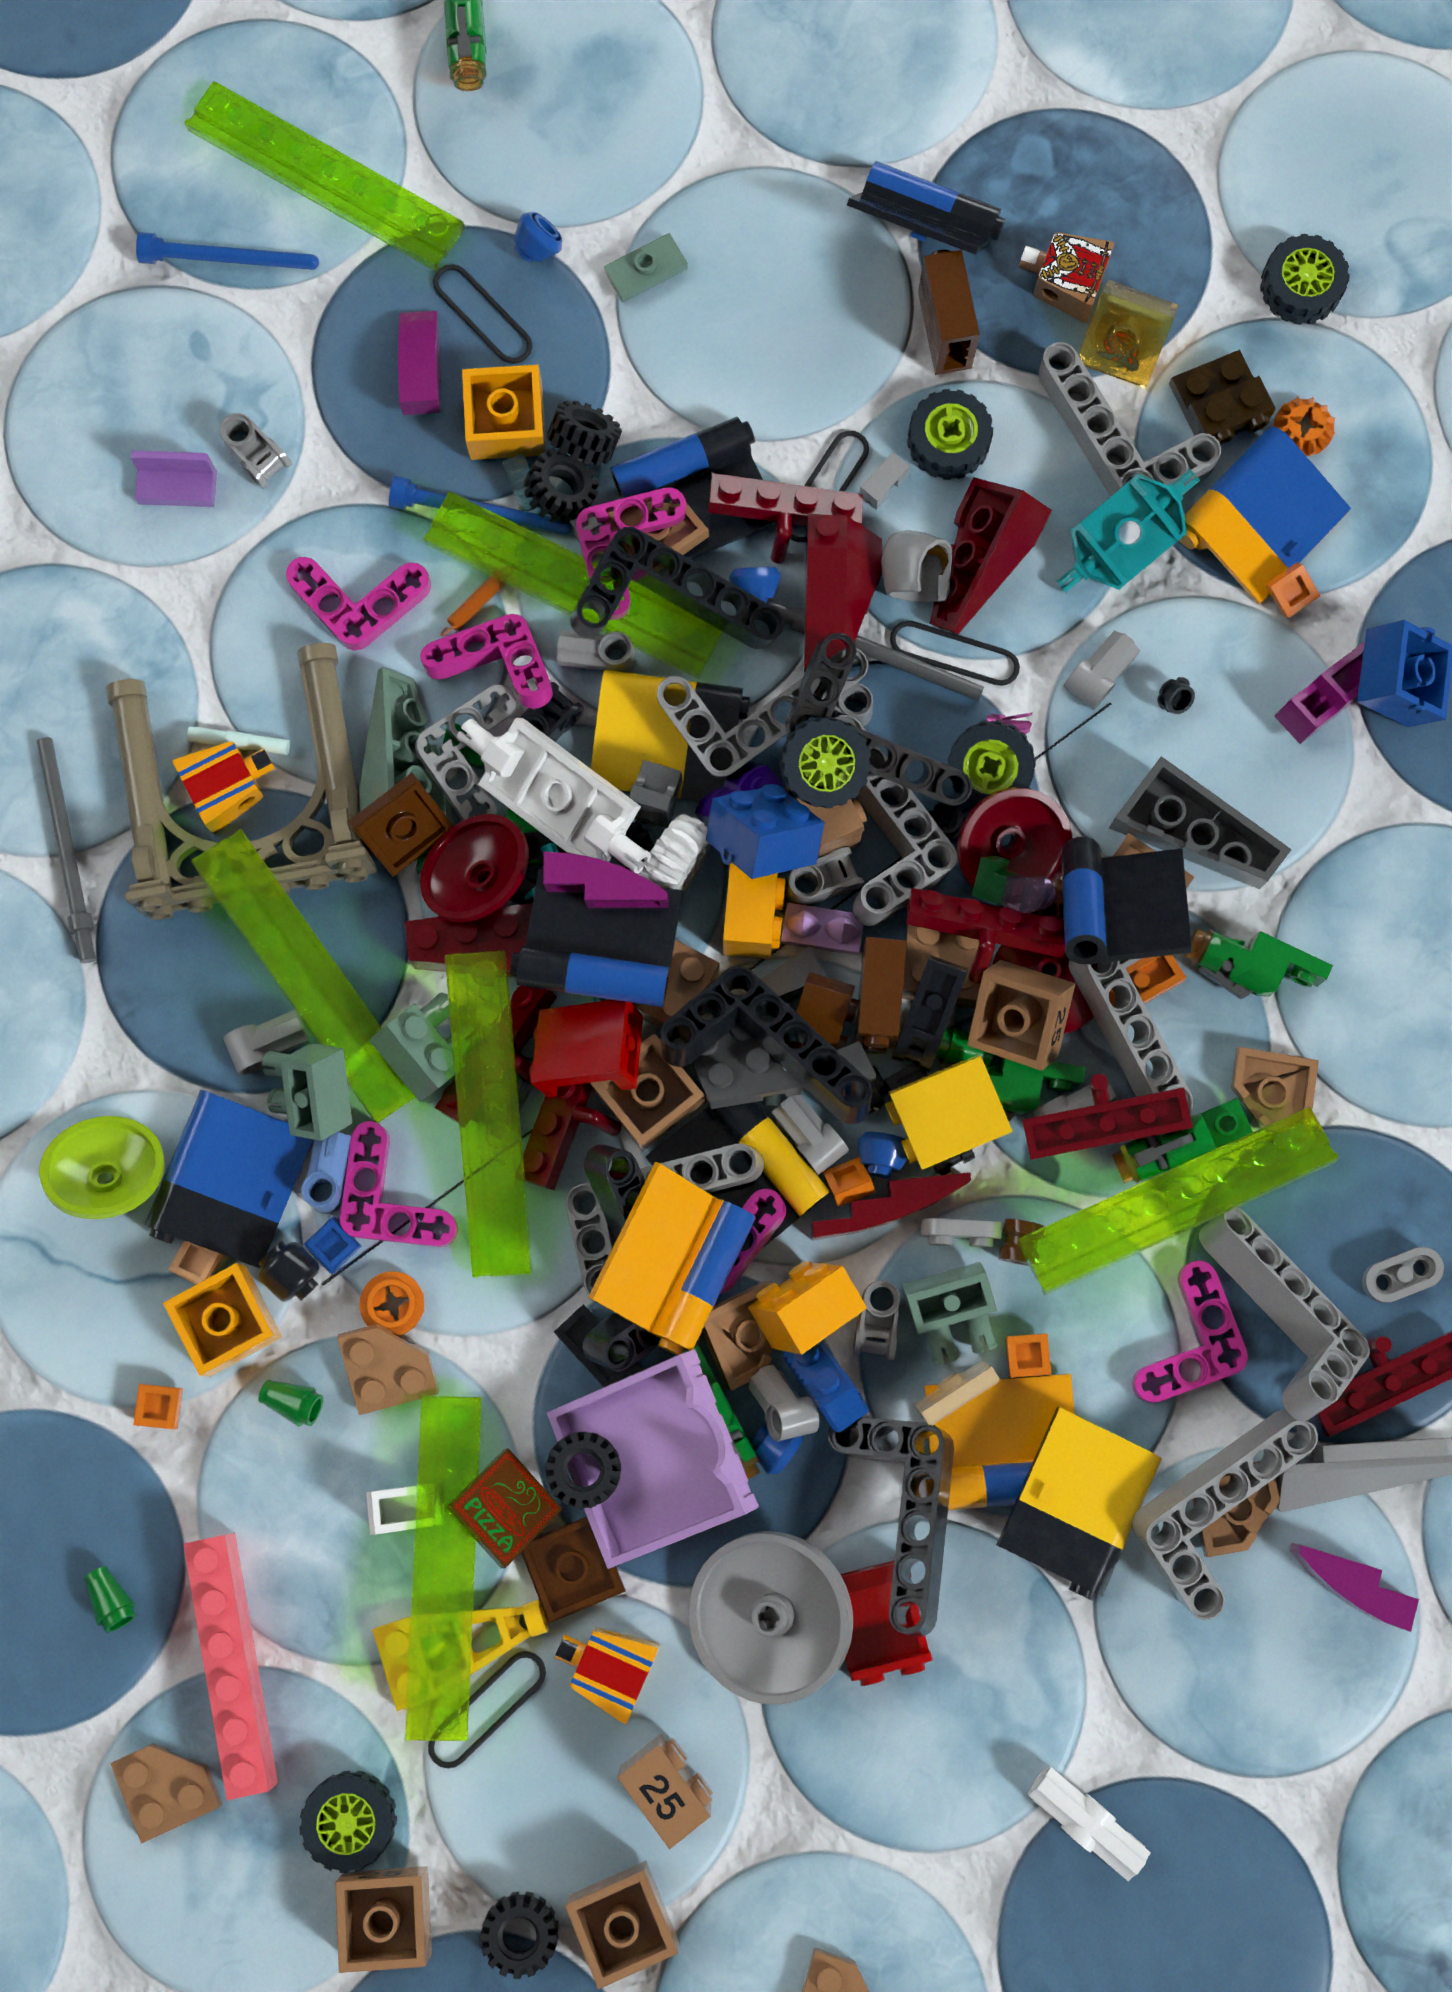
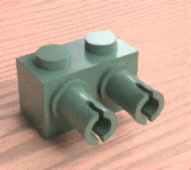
(417, 1048)
(313, 1091)
(950, 1299)

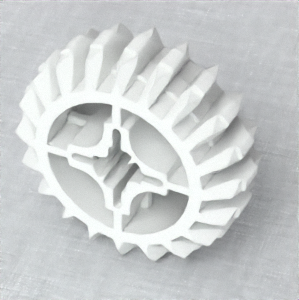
(677, 854)

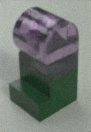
(1012, 889)

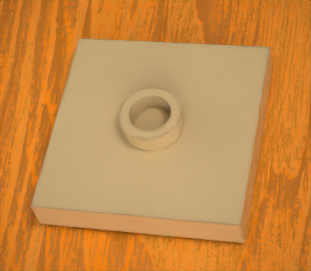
(956, 1391)

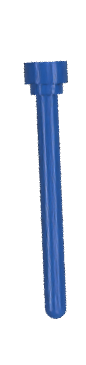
(153, 249)
(406, 494)

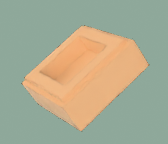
(195, 1262)

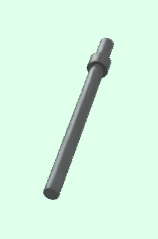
(892, 657)
(79, 921)

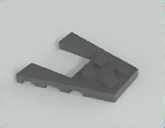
(742, 1071)

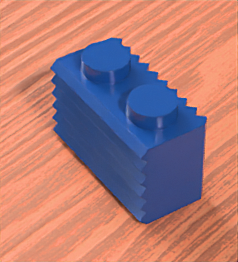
(827, 1386)

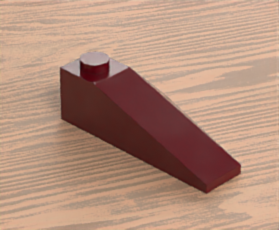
(992, 538)
(839, 579)

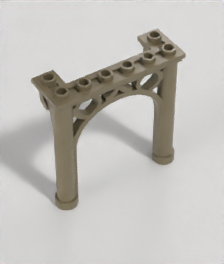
(343, 851)

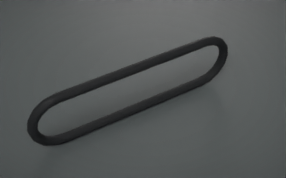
(458, 268)
(852, 474)
(962, 639)
(504, 1717)

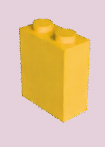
(948, 1112)

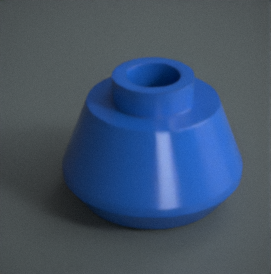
(536, 238)
(758, 581)
(881, 1153)
(773, 1454)

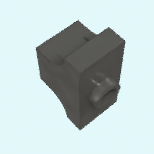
(656, 793)

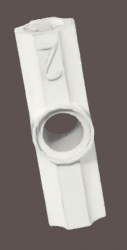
(1089, 1823)

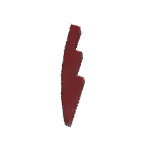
(903, 1200)

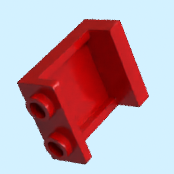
(587, 1045)
(875, 1643)

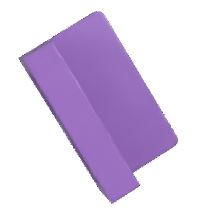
(174, 478)

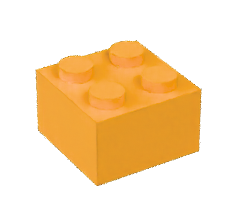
(503, 412)
(749, 915)
(806, 1306)
(222, 1320)

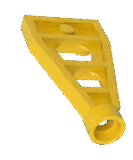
(393, 1642)

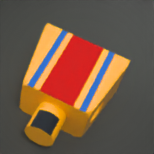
(223, 782)
(609, 1669)

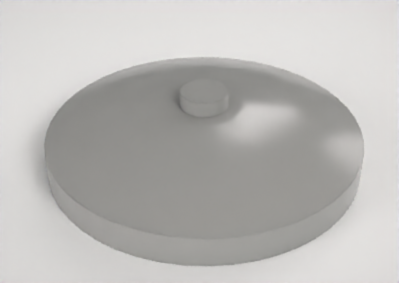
(770, 1617)

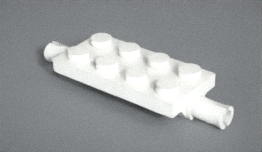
(556, 793)

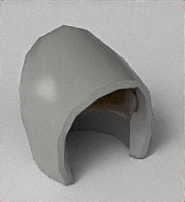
(917, 567)

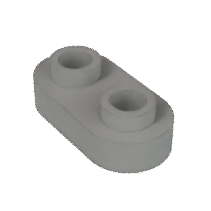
(945, 1230)
(1401, 1275)

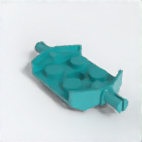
(1096, 539)

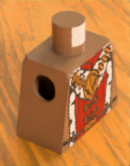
(1069, 272)

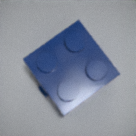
(1406, 673)
(764, 831)

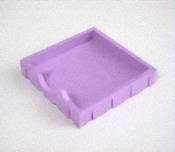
(672, 1456)

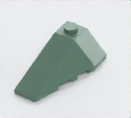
(391, 739)

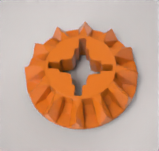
(1316, 438)
(376, 1294)

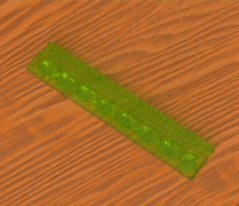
(325, 175)
(560, 577)
(302, 969)
(488, 1113)
(1177, 1200)
(442, 1572)

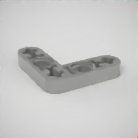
(453, 758)

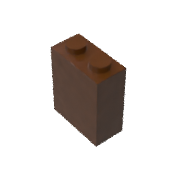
(948, 311)
(880, 994)

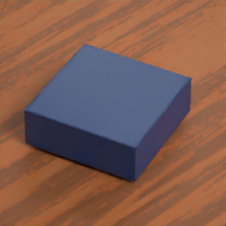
(332, 1245)

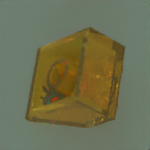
(1127, 333)

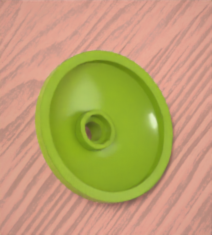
(101, 1152)

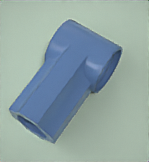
(327, 1167)

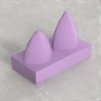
(821, 929)

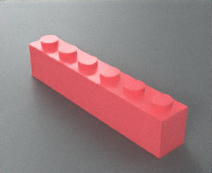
(231, 1666)

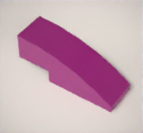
(419, 363)
(1323, 697)
(603, 882)
(1358, 1586)

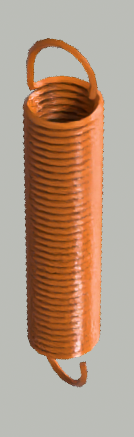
(473, 604)

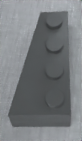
(1179, 812)

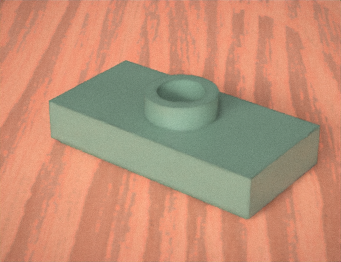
(645, 267)

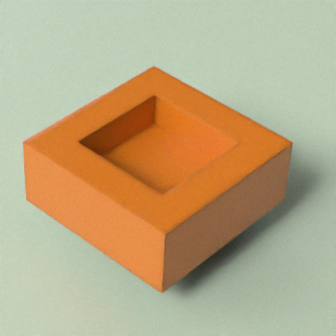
(1292, 590)
(848, 1181)
(1028, 1355)
(158, 1406)

